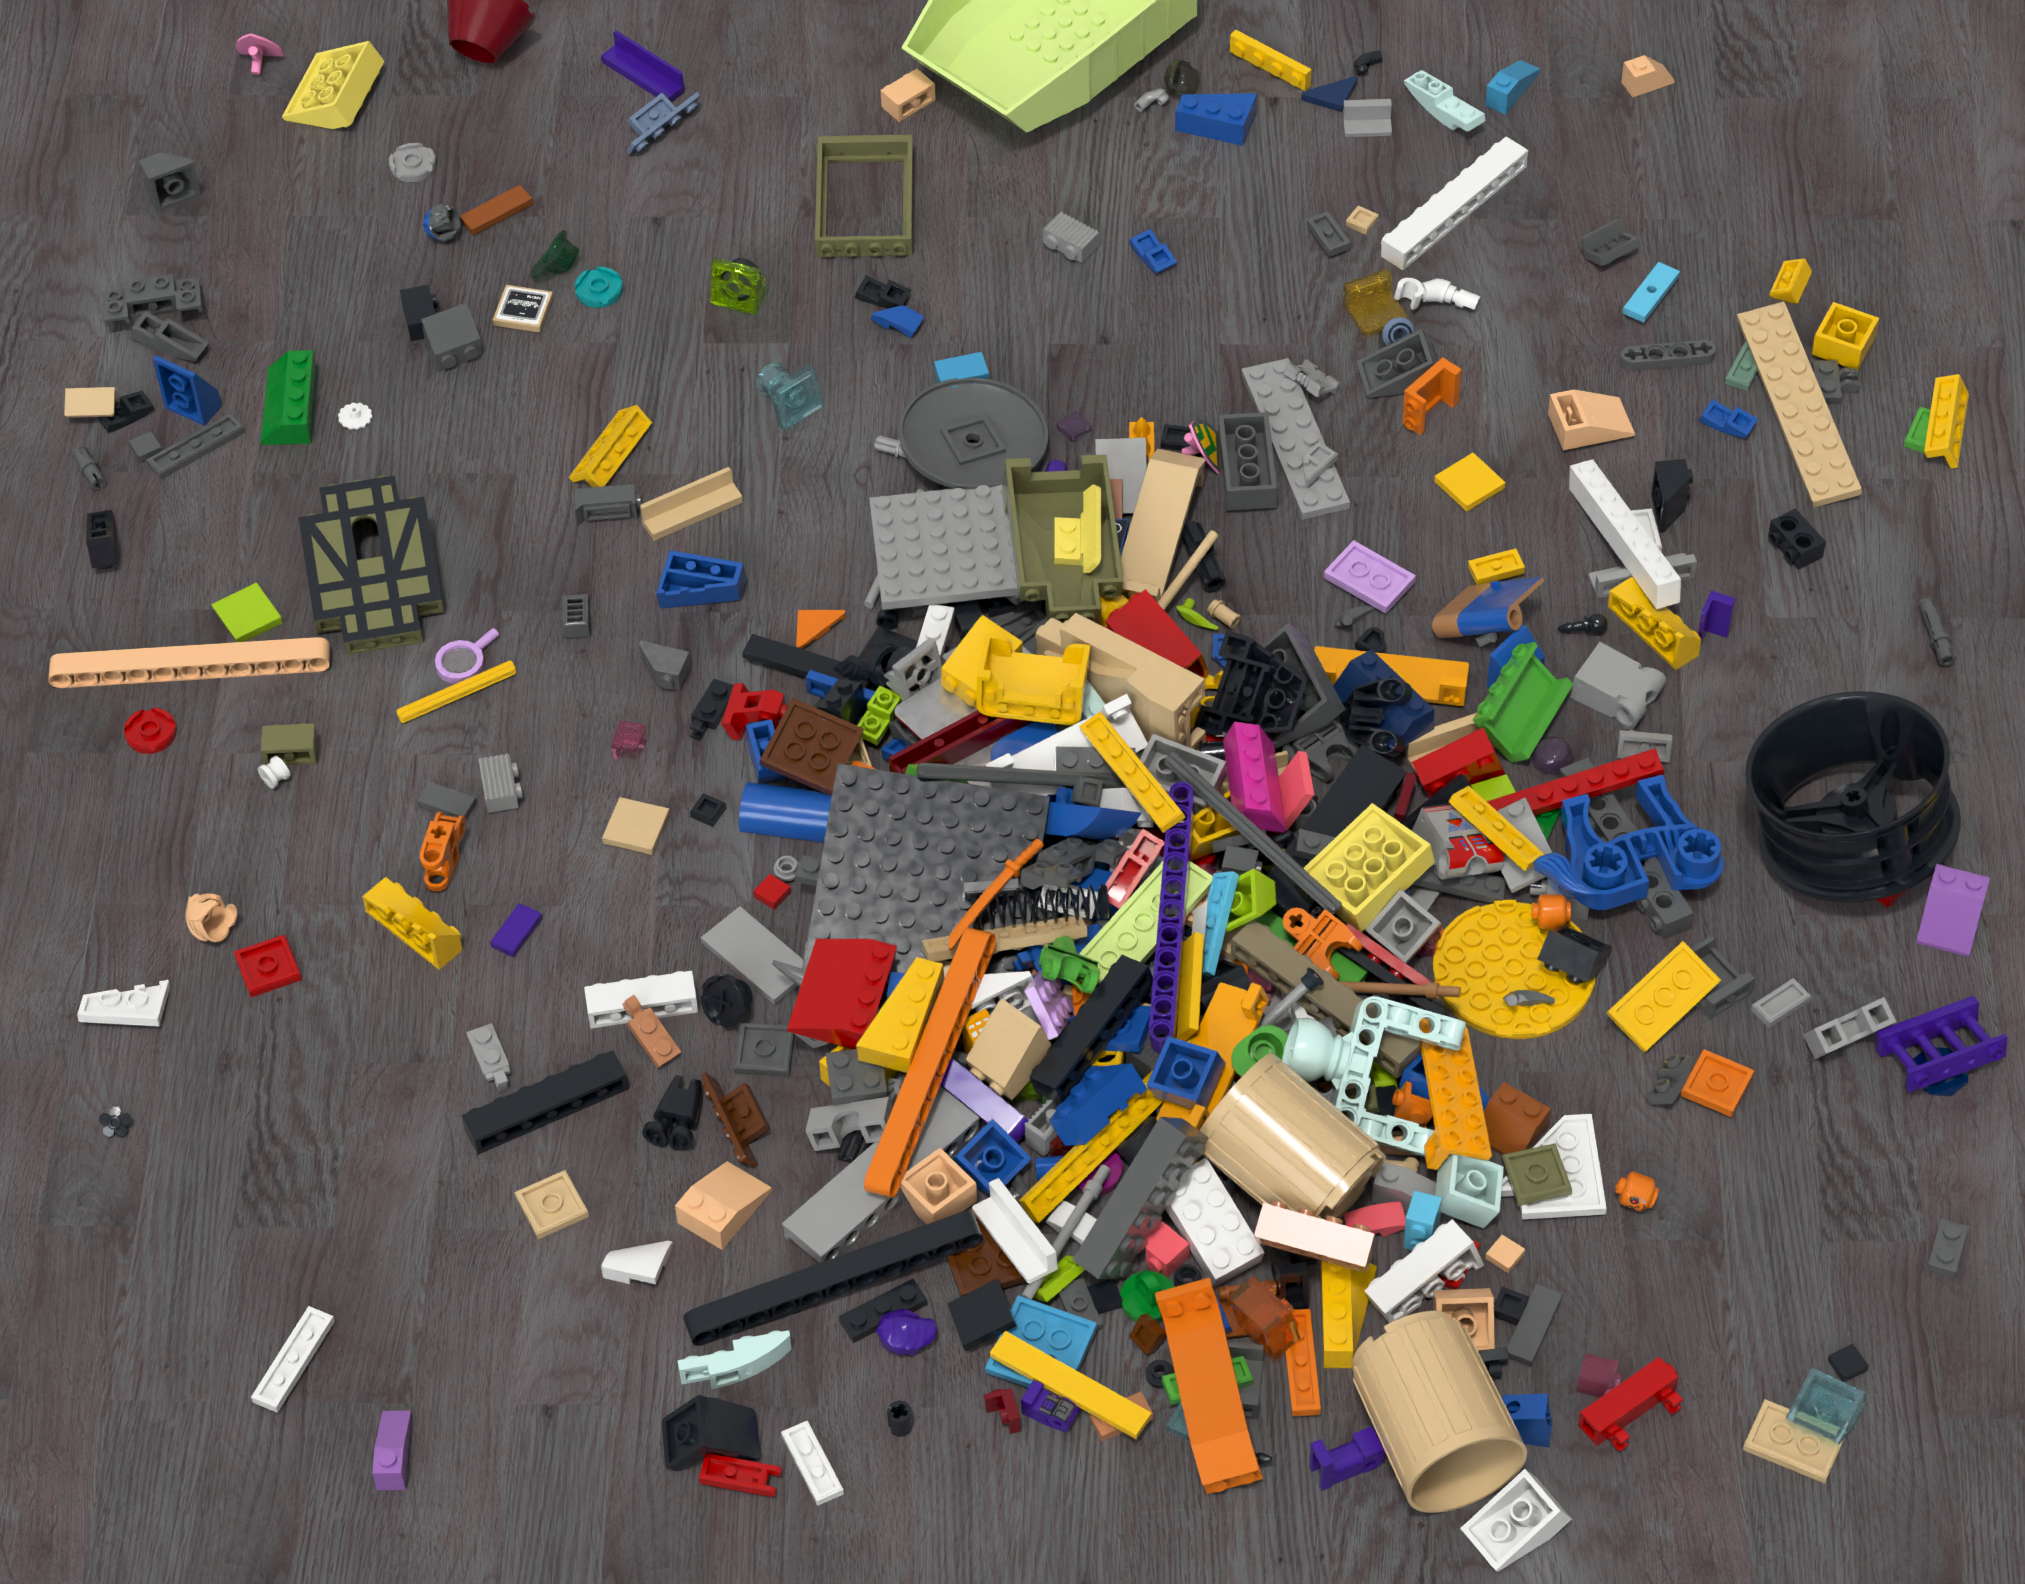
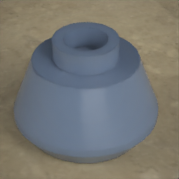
(1397, 329)

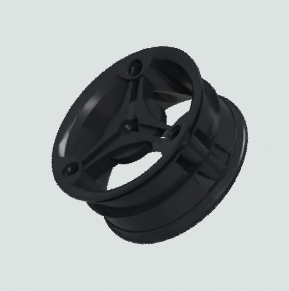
(1852, 839)

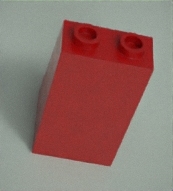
(1151, 627)

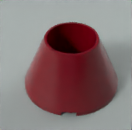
(486, 27)

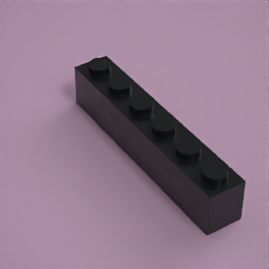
(1091, 1029)
(545, 1102)

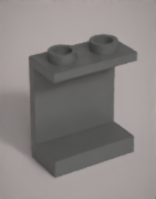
(1254, 1358)

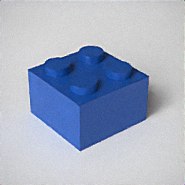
(1186, 1073)

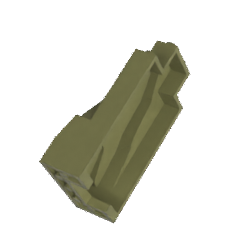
(1032, 505)

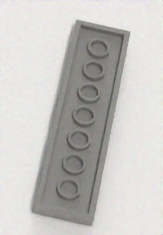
(1292, 436)

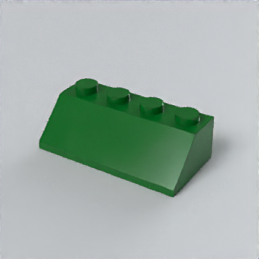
(289, 399)

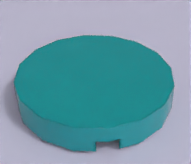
(599, 287)

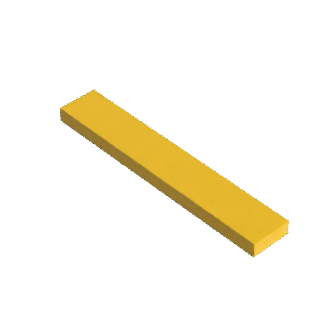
(1132, 772)
(1071, 1385)

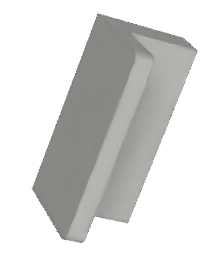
(1367, 118)

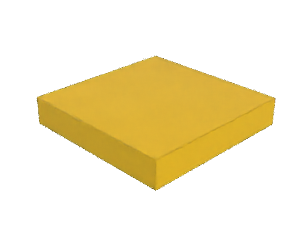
(1469, 482)

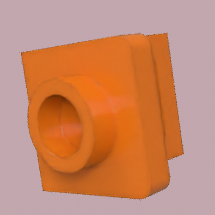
(1411, 1106)

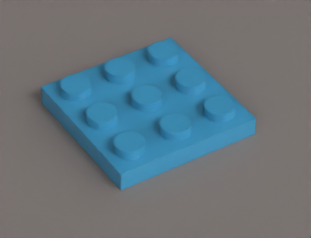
(1049, 1330)

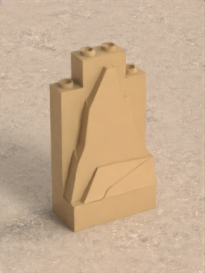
(1157, 688)

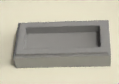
(1781, 1003)

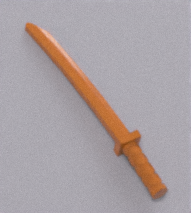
(1012, 868)

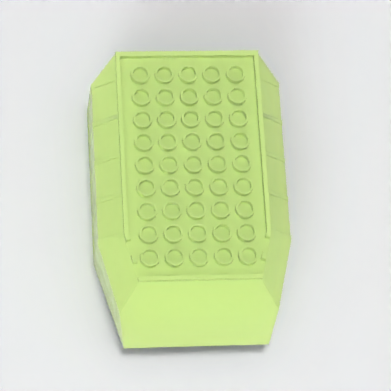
(1040, 55)

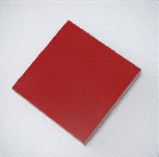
(267, 965)

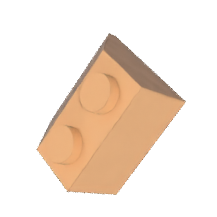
(938, 1188)
(1474, 1311)

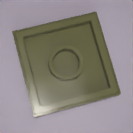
(1536, 1174)

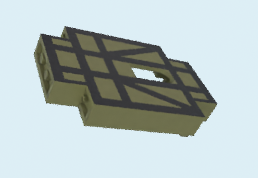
(375, 597)

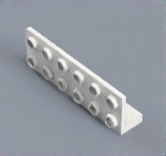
(1042, 755)

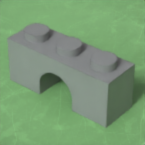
(1849, 1028)
(832, 1123)

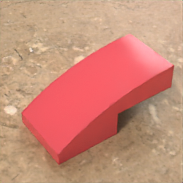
(1381, 1218)

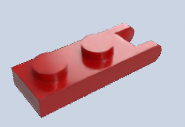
(738, 1474)

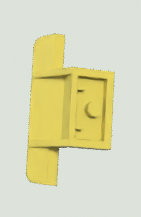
(1080, 539)

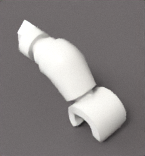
(1434, 291)

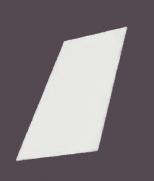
(1199, 919)

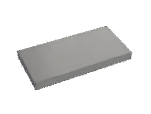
(750, 952)

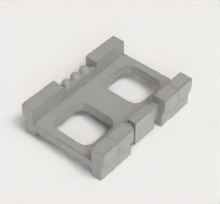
(1315, 379)

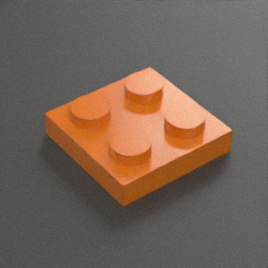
(1717, 1083)

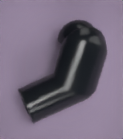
(1366, 59)

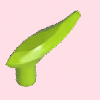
(1193, 617)

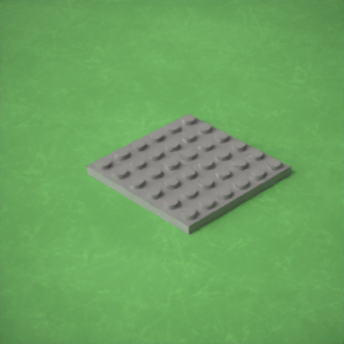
(943, 547)

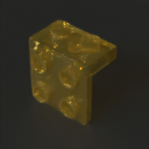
(1371, 301)

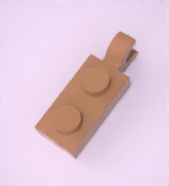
(650, 1033)

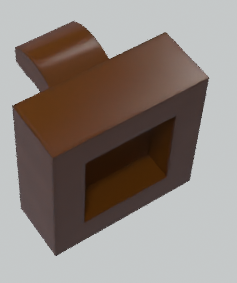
(1147, 1334)

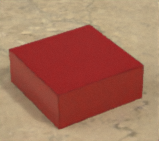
(772, 891)

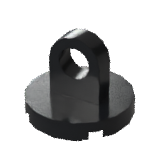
(725, 999)

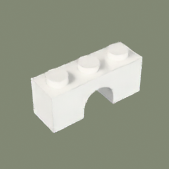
(939, 626)

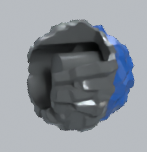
(442, 222)

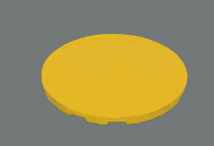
(1495, 953)

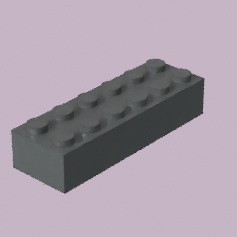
(1141, 1198)

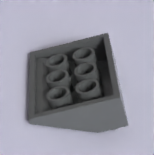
(1321, 700)

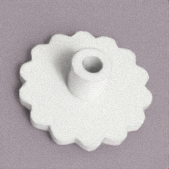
(355, 416)

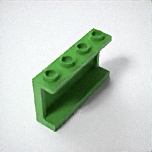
(1521, 704)

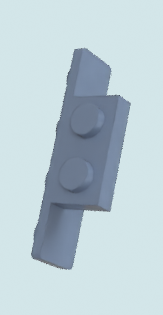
(656, 116)

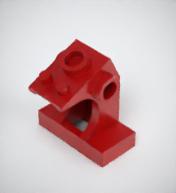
(741, 709)

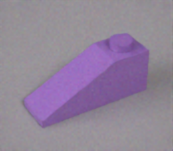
(392, 1450)

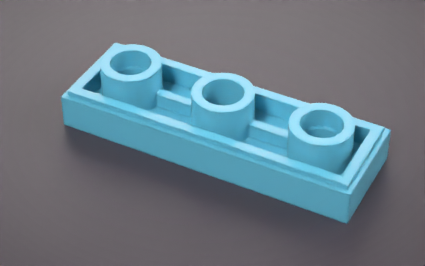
(1651, 292)

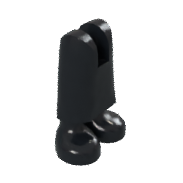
(676, 1105)

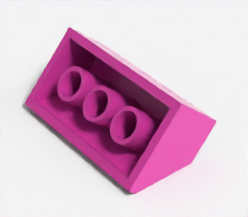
(1254, 776)

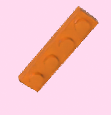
(1302, 1369)

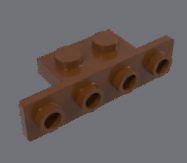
(740, 1115)

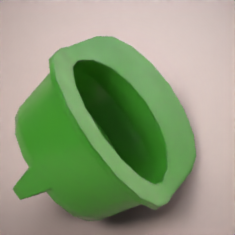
(1256, 1046)

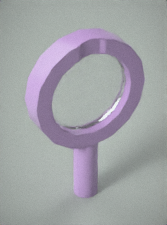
(462, 658)

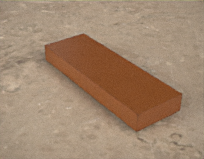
(496, 210)

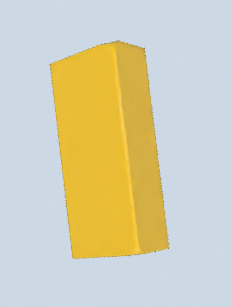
(1791, 281)

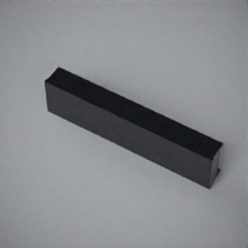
(1363, 781)

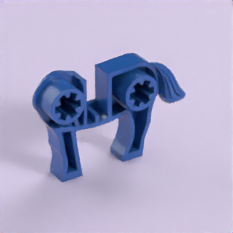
(1611, 872)

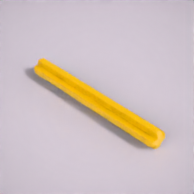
(456, 691)

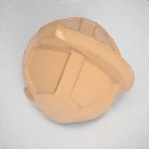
(209, 918)

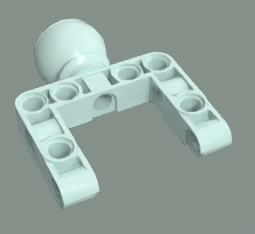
(1345, 1060)

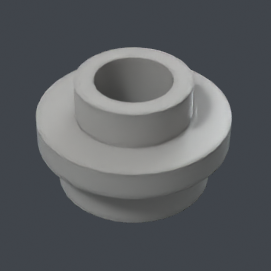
(784, 863)

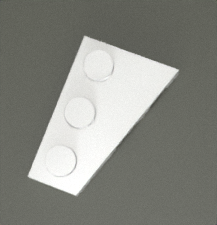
(131, 1007)

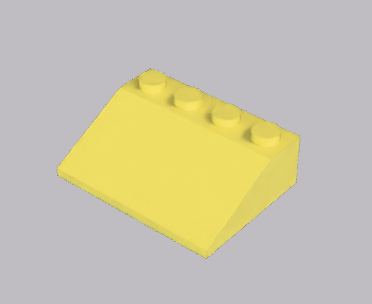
(335, 86)
(1370, 865)

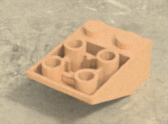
(1587, 418)

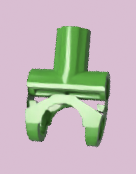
(1064, 962)

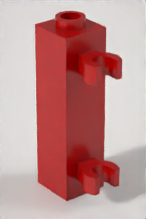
(1629, 1401)

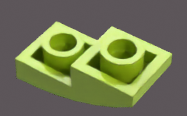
(878, 714)

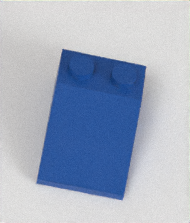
(186, 392)

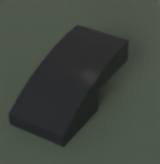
(882, 295)
(131, 408)

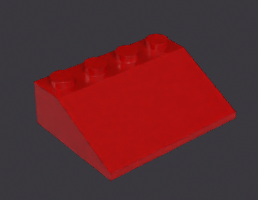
(842, 989)

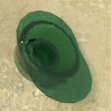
(558, 256)

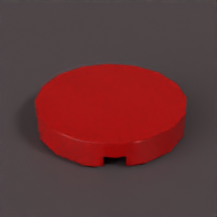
(150, 731)

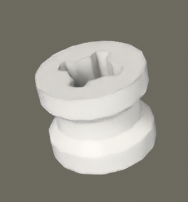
(274, 772)

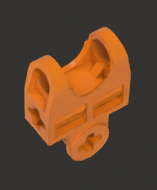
(441, 848)
(1319, 936)

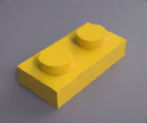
(1496, 567)

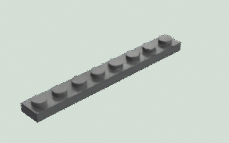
(1477, 887)

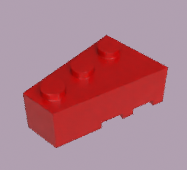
(1466, 756)

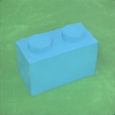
(1421, 1219)

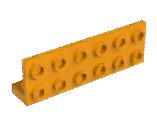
(1432, 679)
(1227, 1021)
(1454, 1102)

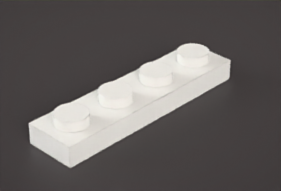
(292, 1359)

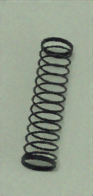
(1101, 891)

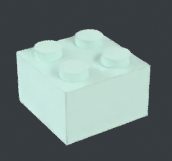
(1470, 1189)

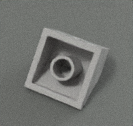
(1402, 926)

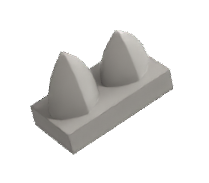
(1636, 742)

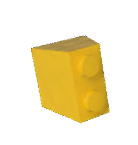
(961, 668)

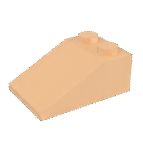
(721, 1204)

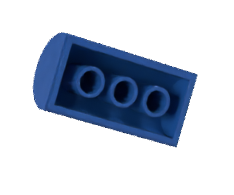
(784, 812)

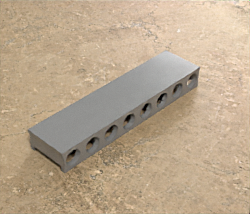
(846, 1206)

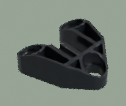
(1374, 693)

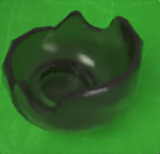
(1181, 78)

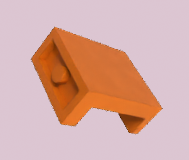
(1437, 384)

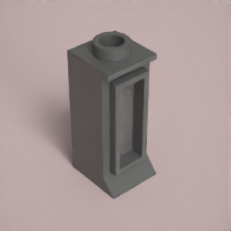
(606, 503)

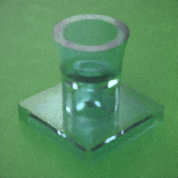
(792, 395)

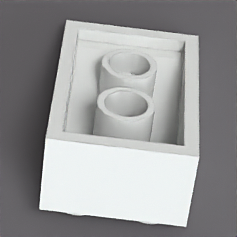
(1002, 986)
(1515, 1521)

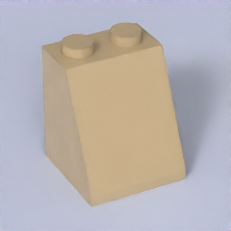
(1007, 1050)

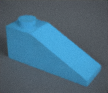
(1509, 85)

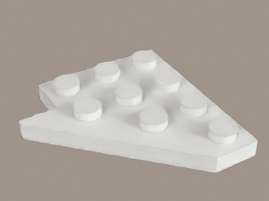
(1579, 1155)

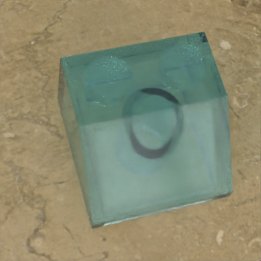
(1827, 1406)

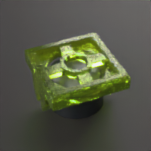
(740, 281)

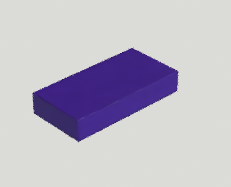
(516, 930)

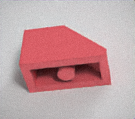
(1165, 1250)

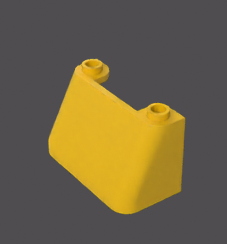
(1031, 684)

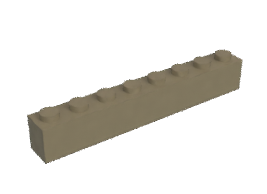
(1284, 968)

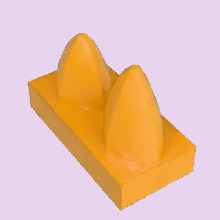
(1143, 429)

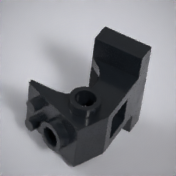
(1288, 1269)

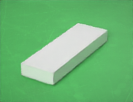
(812, 1463)

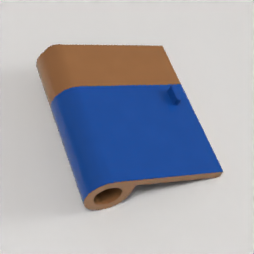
(1485, 609)

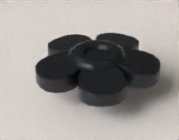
(115, 1122)

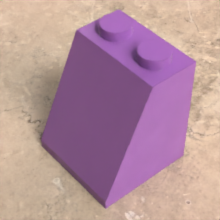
(1952, 910)

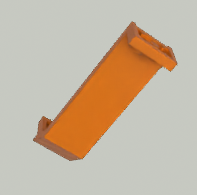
(1208, 1386)

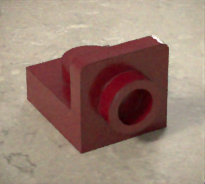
(1005, 1403)

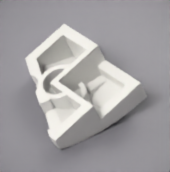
(637, 1262)

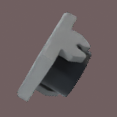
(913, 668)

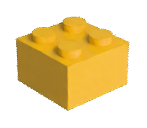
(1845, 336)

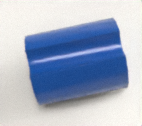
(1044, 1164)

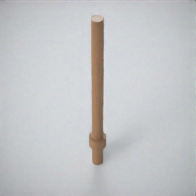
(1430, 990)

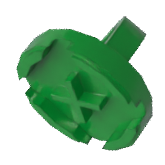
(1139, 1294)

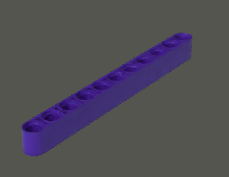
(1172, 927)

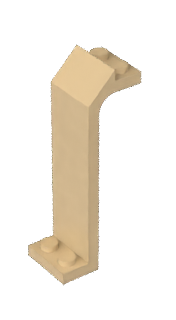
(1159, 521)

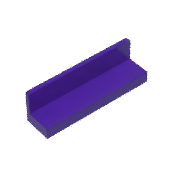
(643, 68)

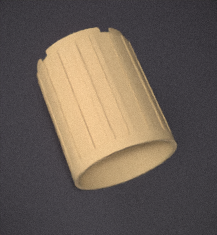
(1289, 1143)
(1437, 1412)

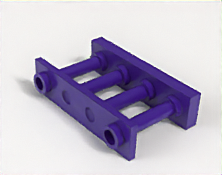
(1934, 1024)

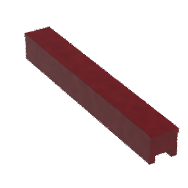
(956, 741)

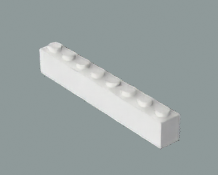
(1453, 203)
(1625, 534)

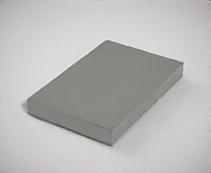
(1127, 462)

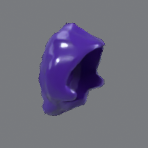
(905, 1332)

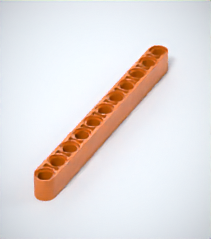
(929, 1063)

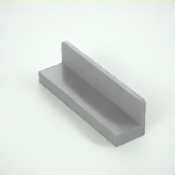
(1607, 579)

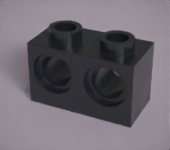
(1796, 539)

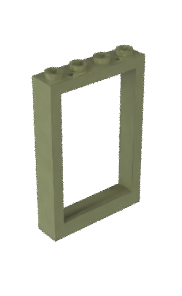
(863, 149)

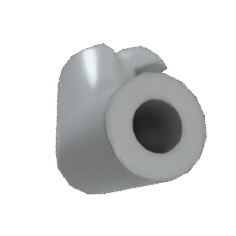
(1149, 97)

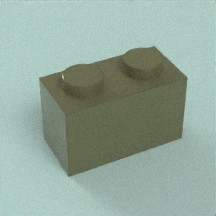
(291, 743)

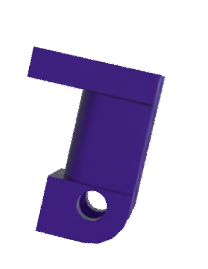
(1347, 1460)

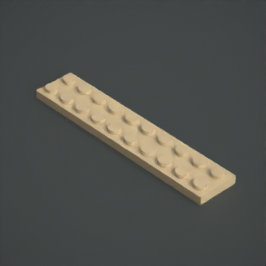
(1799, 405)

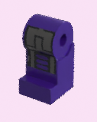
(1048, 1407)

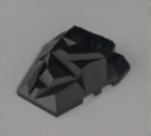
(1253, 690)

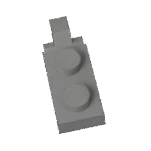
(490, 1055)

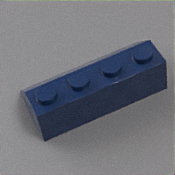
(1407, 720)

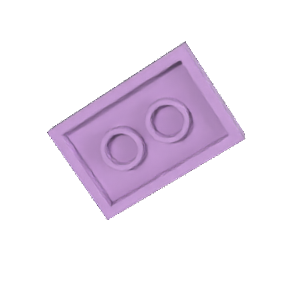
(1369, 576)
(1049, 1004)

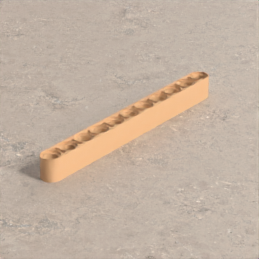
(189, 662)

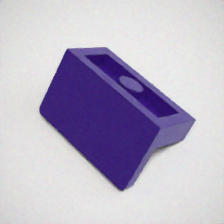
(1716, 615)

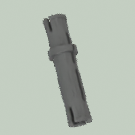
(1939, 639)

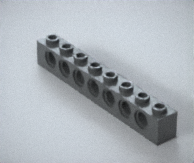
(1610, 822)

